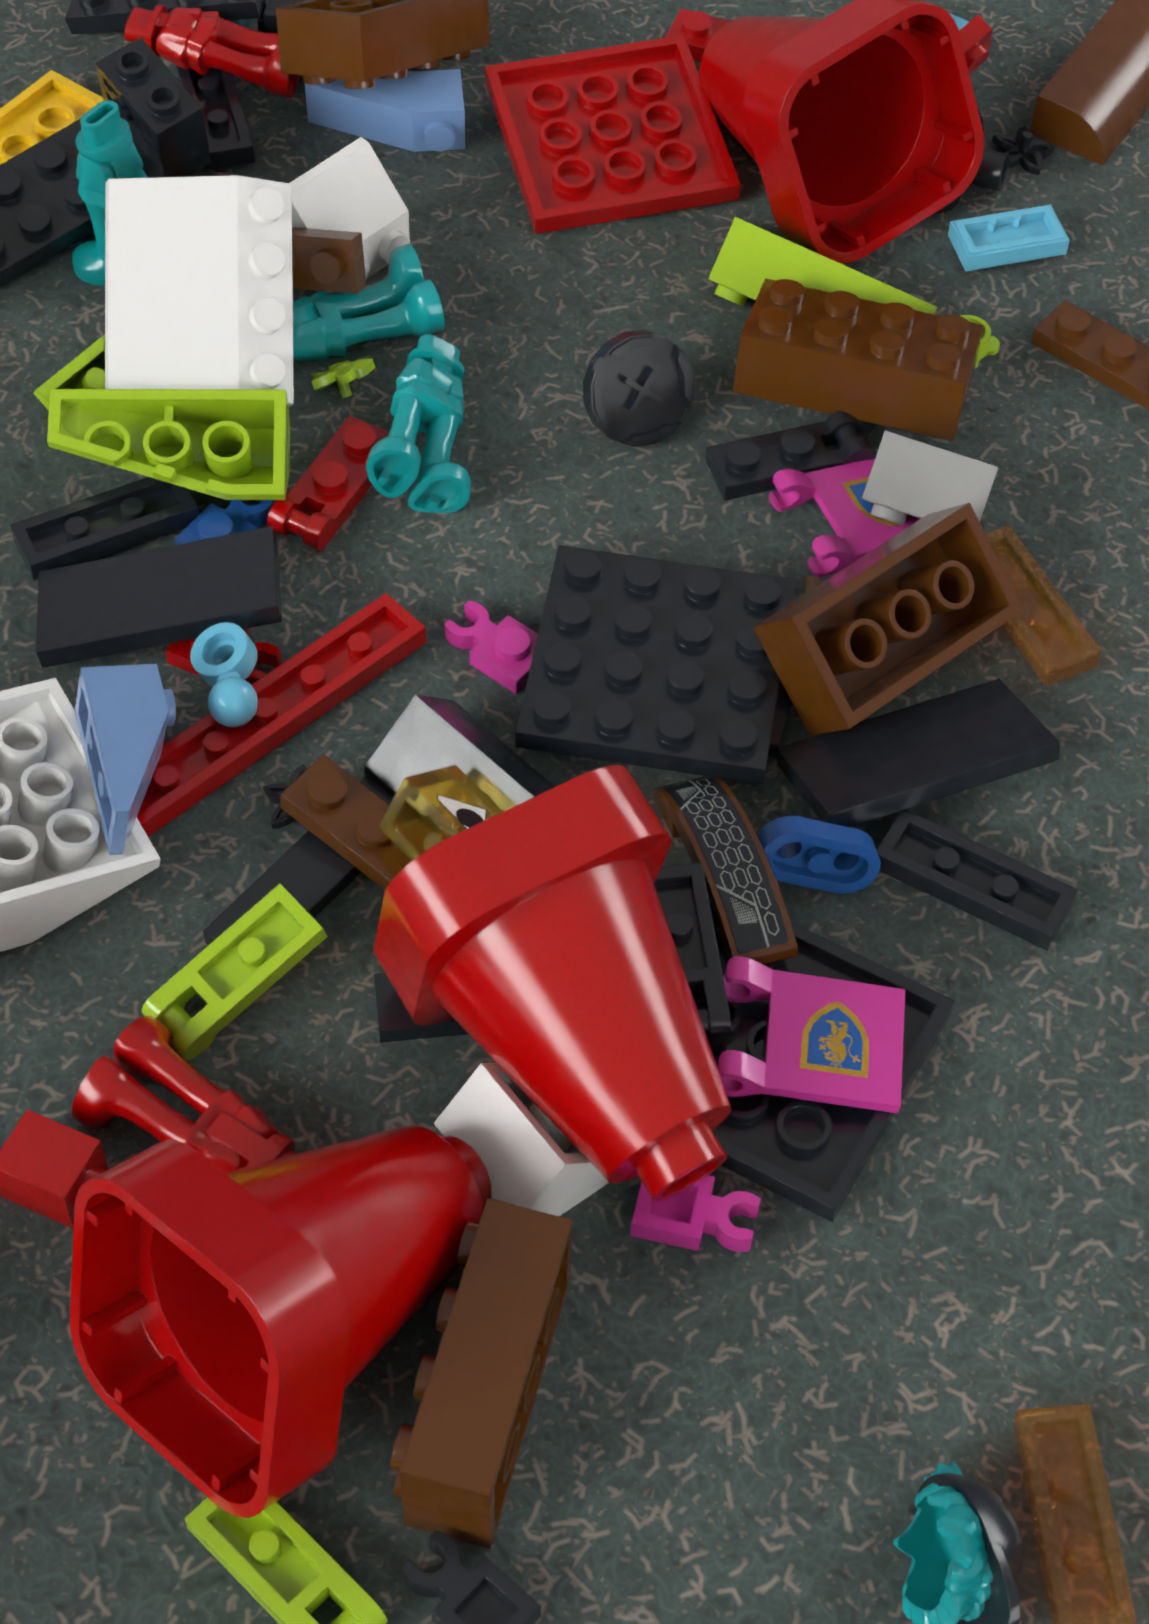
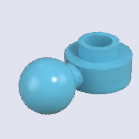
(224, 660)

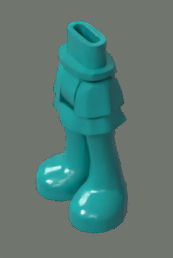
(104, 154)
(397, 304)
(430, 402)

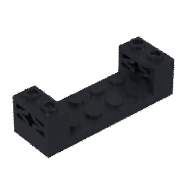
(40, 185)

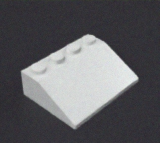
(198, 283)
(50, 820)

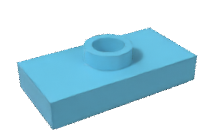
(1008, 237)

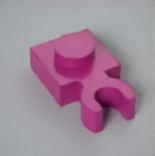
(496, 650)
(691, 1213)

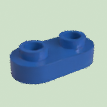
(809, 854)

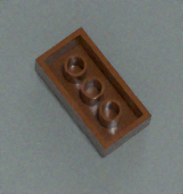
(376, 37)
(857, 358)
(888, 620)
(485, 1373)

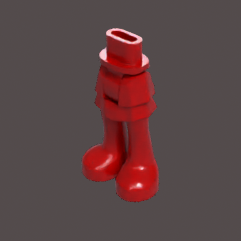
(208, 42)
(226, 1132)

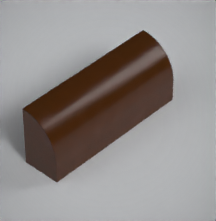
(1100, 86)

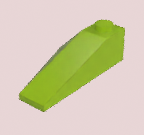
(757, 254)
(198, 439)

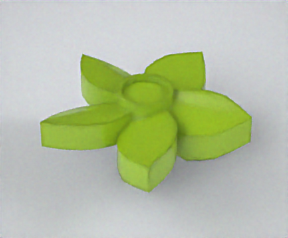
(343, 373)

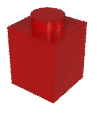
(47, 1165)

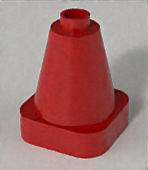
(850, 118)
(567, 974)
(254, 1295)

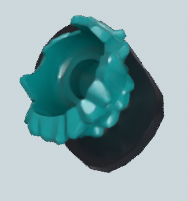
(961, 1552)

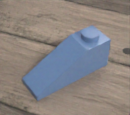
(407, 112)
(122, 732)

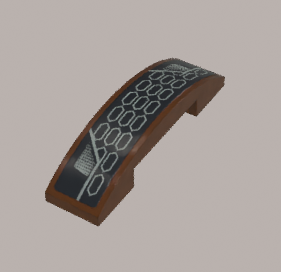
(737, 874)

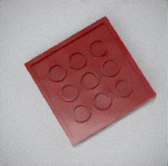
(611, 134)

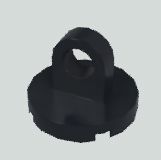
(638, 388)

